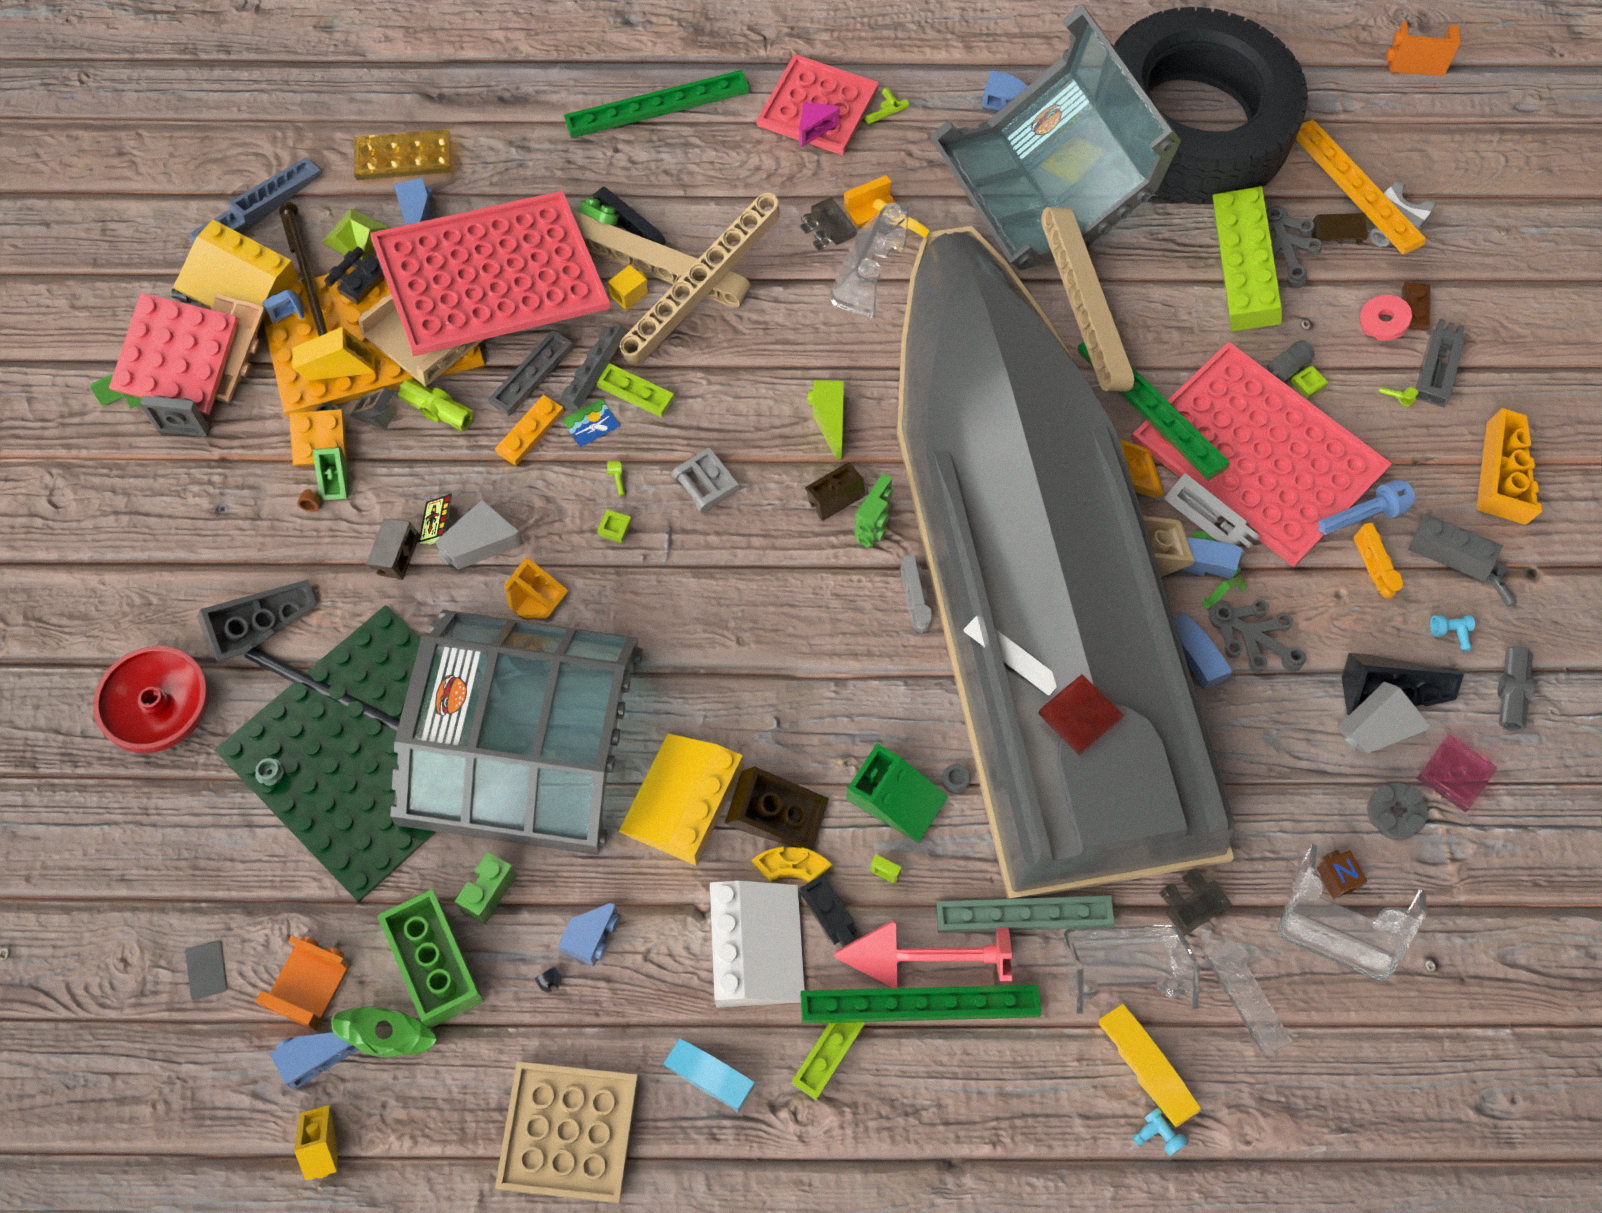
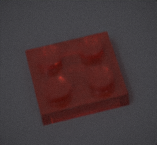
(1080, 714)

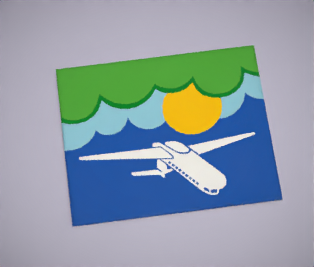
(590, 422)

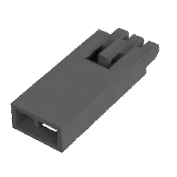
(1436, 377)

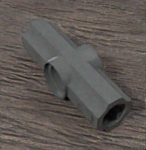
(1515, 689)

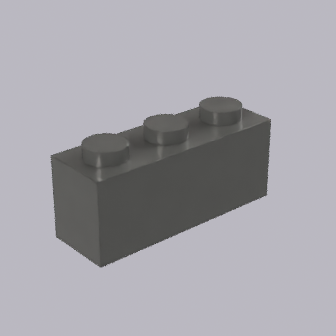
(1455, 547)

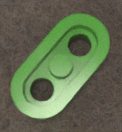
(603, 213)

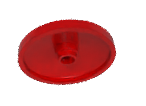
(151, 699)

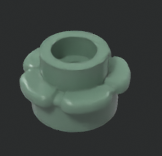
(266, 765)

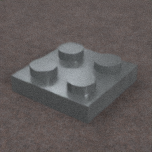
(175, 415)

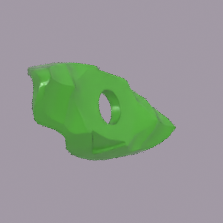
(359, 1024)

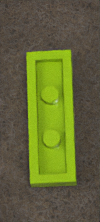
(635, 390)
(826, 1057)

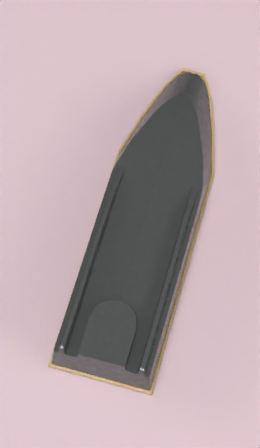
(1047, 543)

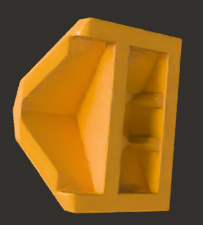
(533, 591)

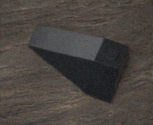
(1419, 682)

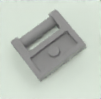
(711, 474)

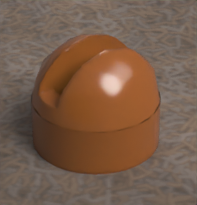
(309, 501)

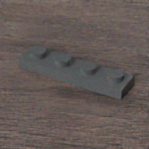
(592, 368)
(530, 373)

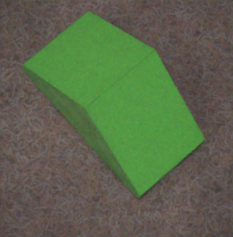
(331, 473)

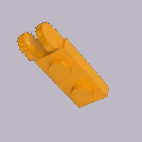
(1377, 561)

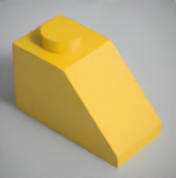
(316, 1143)

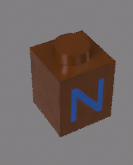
(1341, 873)

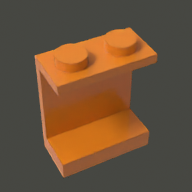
(1422, 54)
(306, 983)

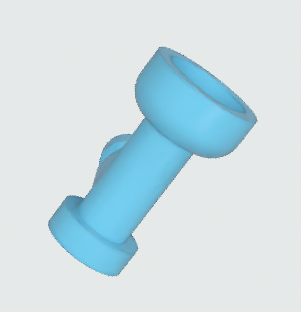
(1440, 625)
(1157, 1124)

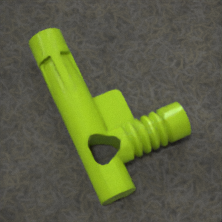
(888, 107)

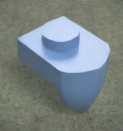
(283, 305)

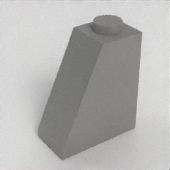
(477, 537)
(1382, 720)

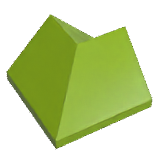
(353, 231)

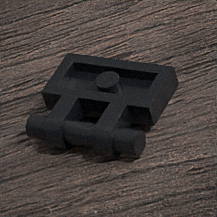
(361, 280)

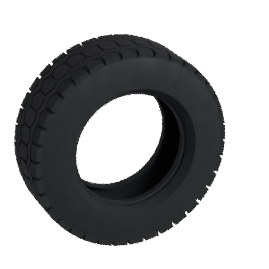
(1237, 61)

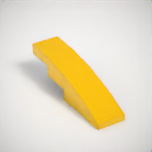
(1149, 1065)

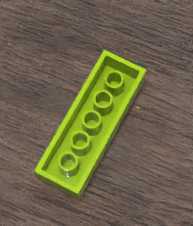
(1247, 259)

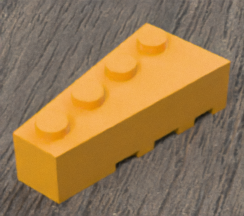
(1506, 470)

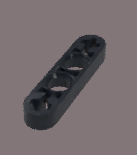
(629, 218)

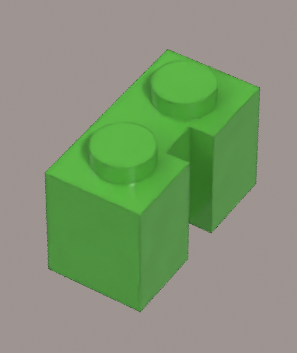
(492, 883)

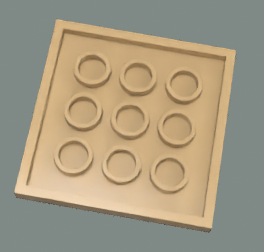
(567, 1132)

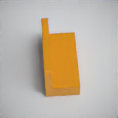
(859, 200)

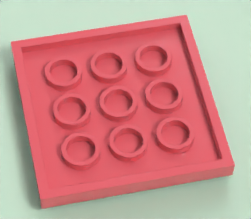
(820, 84)
(174, 351)

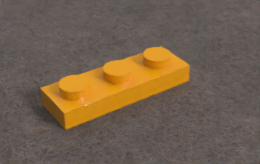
(529, 430)

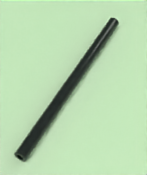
(294, 674)

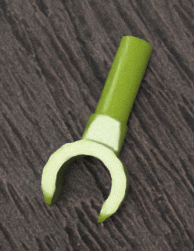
(1405, 398)
(615, 469)

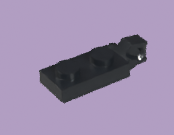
(829, 910)

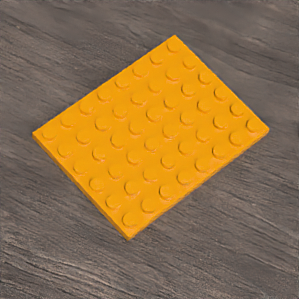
(302, 395)

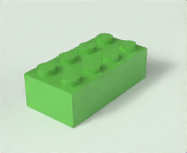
(430, 959)

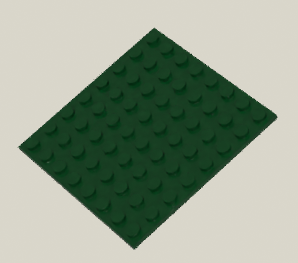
(337, 759)

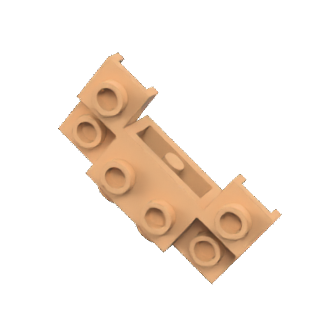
(243, 345)

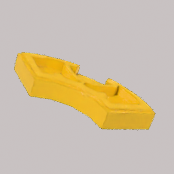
(912, 224)
(791, 862)

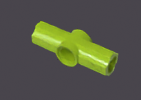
(436, 404)

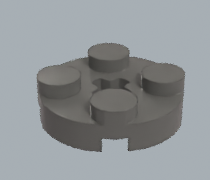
(1405, 797)

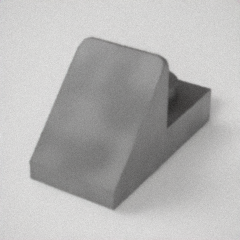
(375, 408)

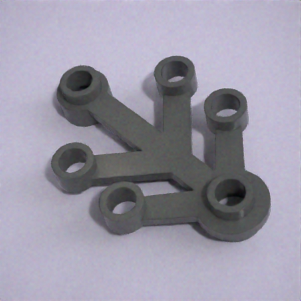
(1286, 241)
(1254, 633)

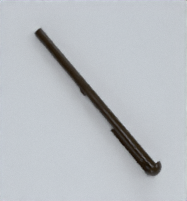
(288, 212)

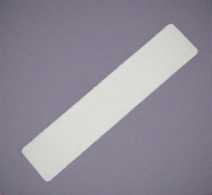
(1017, 659)

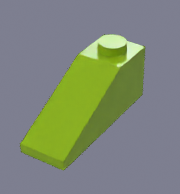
(828, 412)

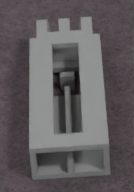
(1206, 509)

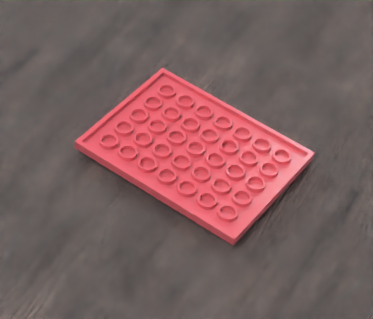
(488, 272)
(1283, 452)

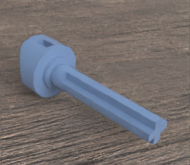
(1386, 501)

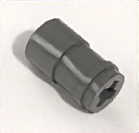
(1291, 360)

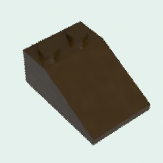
(776, 809)

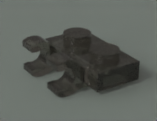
(833, 220)
(1197, 908)

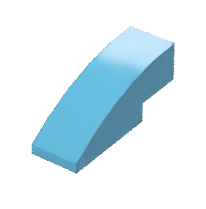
(709, 1074)

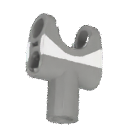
(1415, 213)

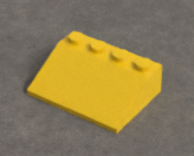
(233, 267)
(683, 796)

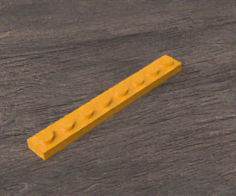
(1359, 188)

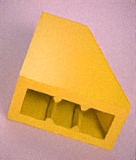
(333, 356)

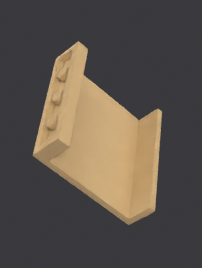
(384, 329)

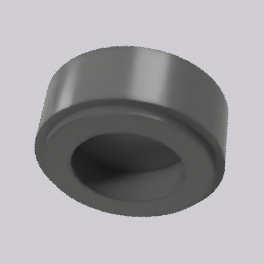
(956, 778)

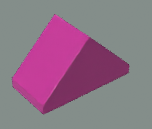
(816, 121)

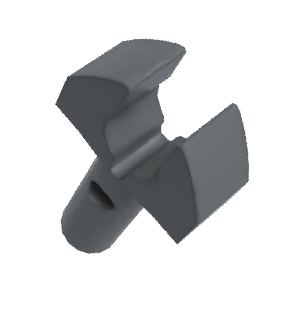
(1497, 581)

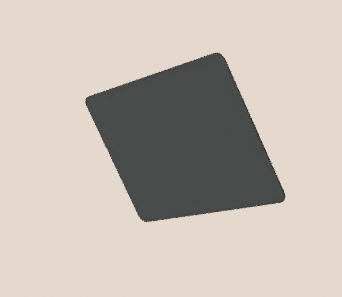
(205, 970)

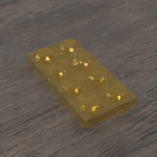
(402, 154)

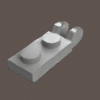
(915, 595)

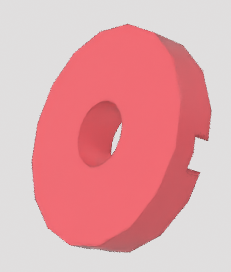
(1385, 305)

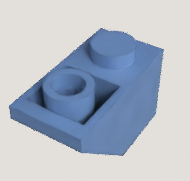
(587, 934)

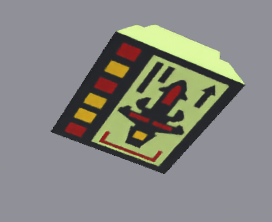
(435, 519)

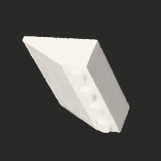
(756, 943)

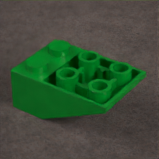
(896, 793)

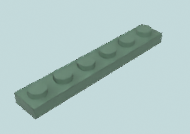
(1024, 914)

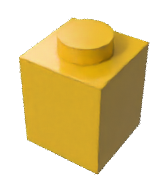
(628, 287)

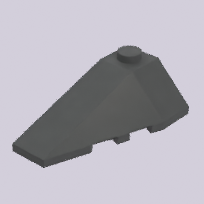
(247, 621)

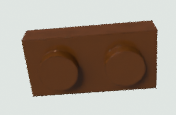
(1418, 299)

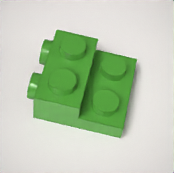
(873, 513)

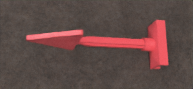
(878, 954)

